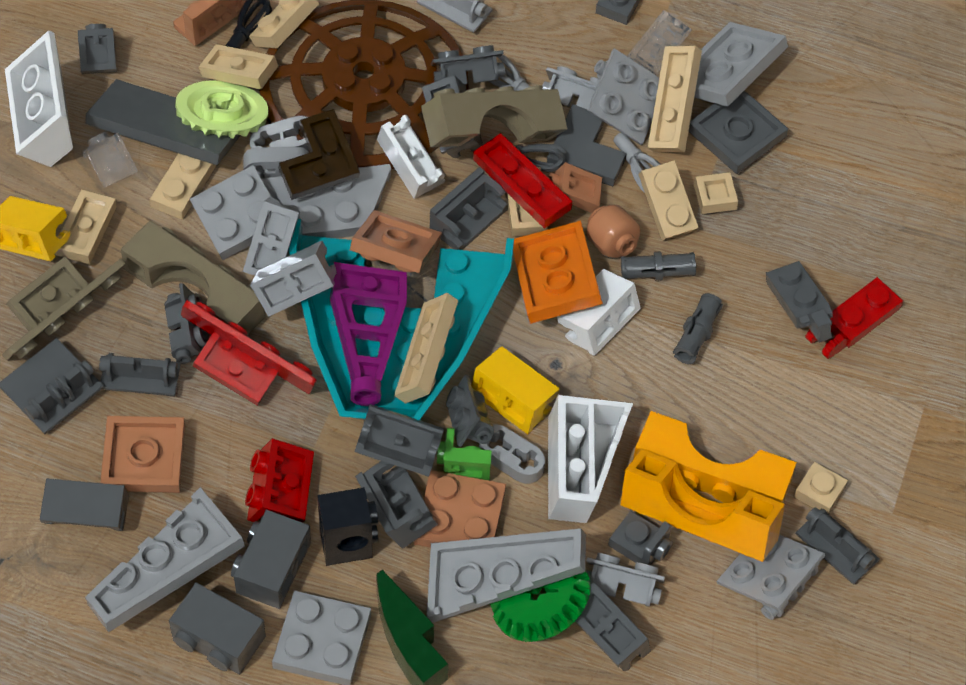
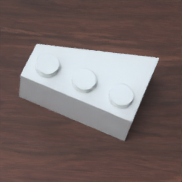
(580, 452)

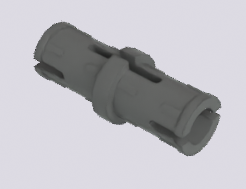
(658, 266)
(698, 328)

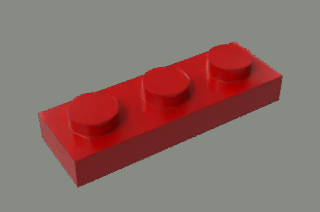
(522, 180)

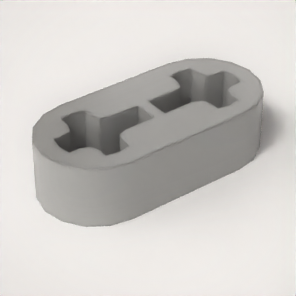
(282, 134)
(267, 159)
(514, 451)

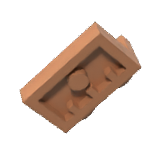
(206, 17)

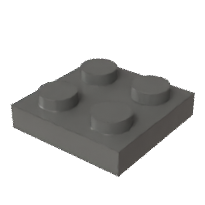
(738, 132)

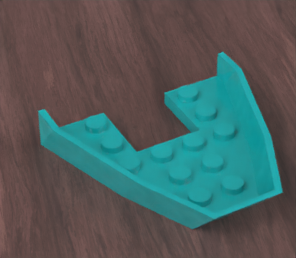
(466, 275)

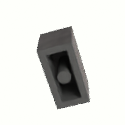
(271, 558)
(217, 629)

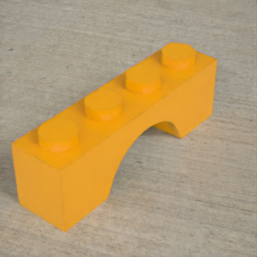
(727, 483)
(658, 490)

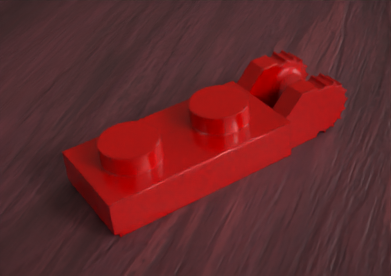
(859, 316)

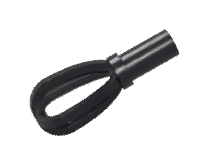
(242, 33)

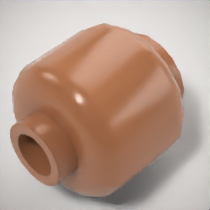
(611, 230)

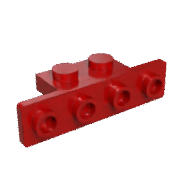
(240, 361)

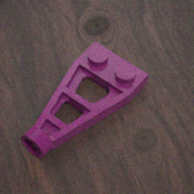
(369, 288)

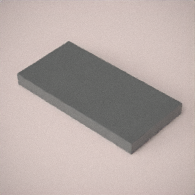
(153, 120)

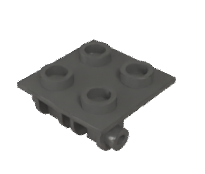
(51, 385)

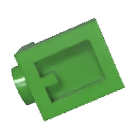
(464, 461)

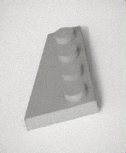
(177, 554)
(496, 568)

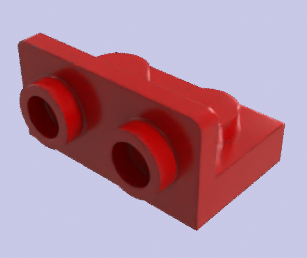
(280, 481)

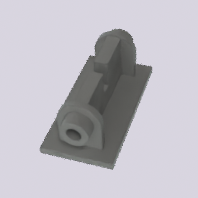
(481, 62)
(190, 338)
(139, 375)
(469, 413)
(839, 545)

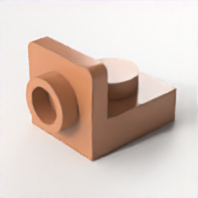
(579, 186)

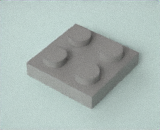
(232, 210)
(322, 638)

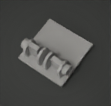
(624, 95)
(776, 578)

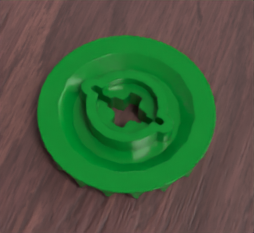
(547, 616)

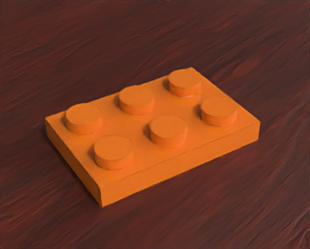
(556, 272)

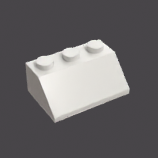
(39, 103)

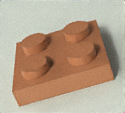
(395, 242)
(144, 453)
(462, 508)

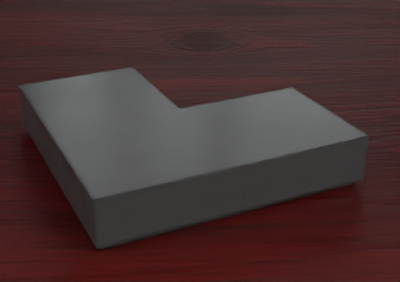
(582, 149)

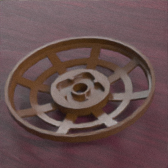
(360, 54)

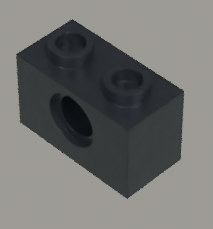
(347, 526)

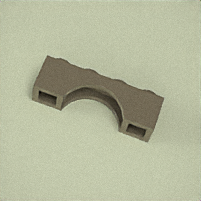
(528, 113)
(159, 258)

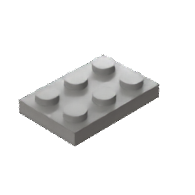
(735, 61)

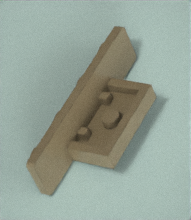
(51, 297)

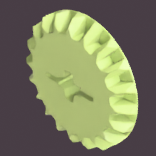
(221, 108)

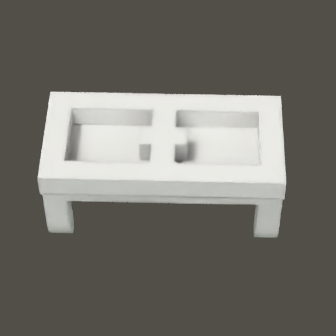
(409, 157)
(600, 323)

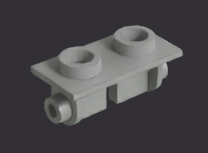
(466, 13)
(569, 85)
(639, 581)

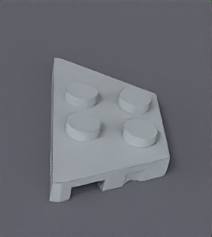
(337, 209)

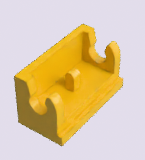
(31, 228)
(514, 389)

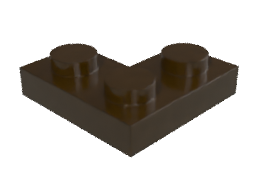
(328, 161)

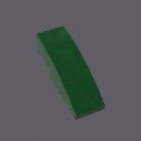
(409, 635)

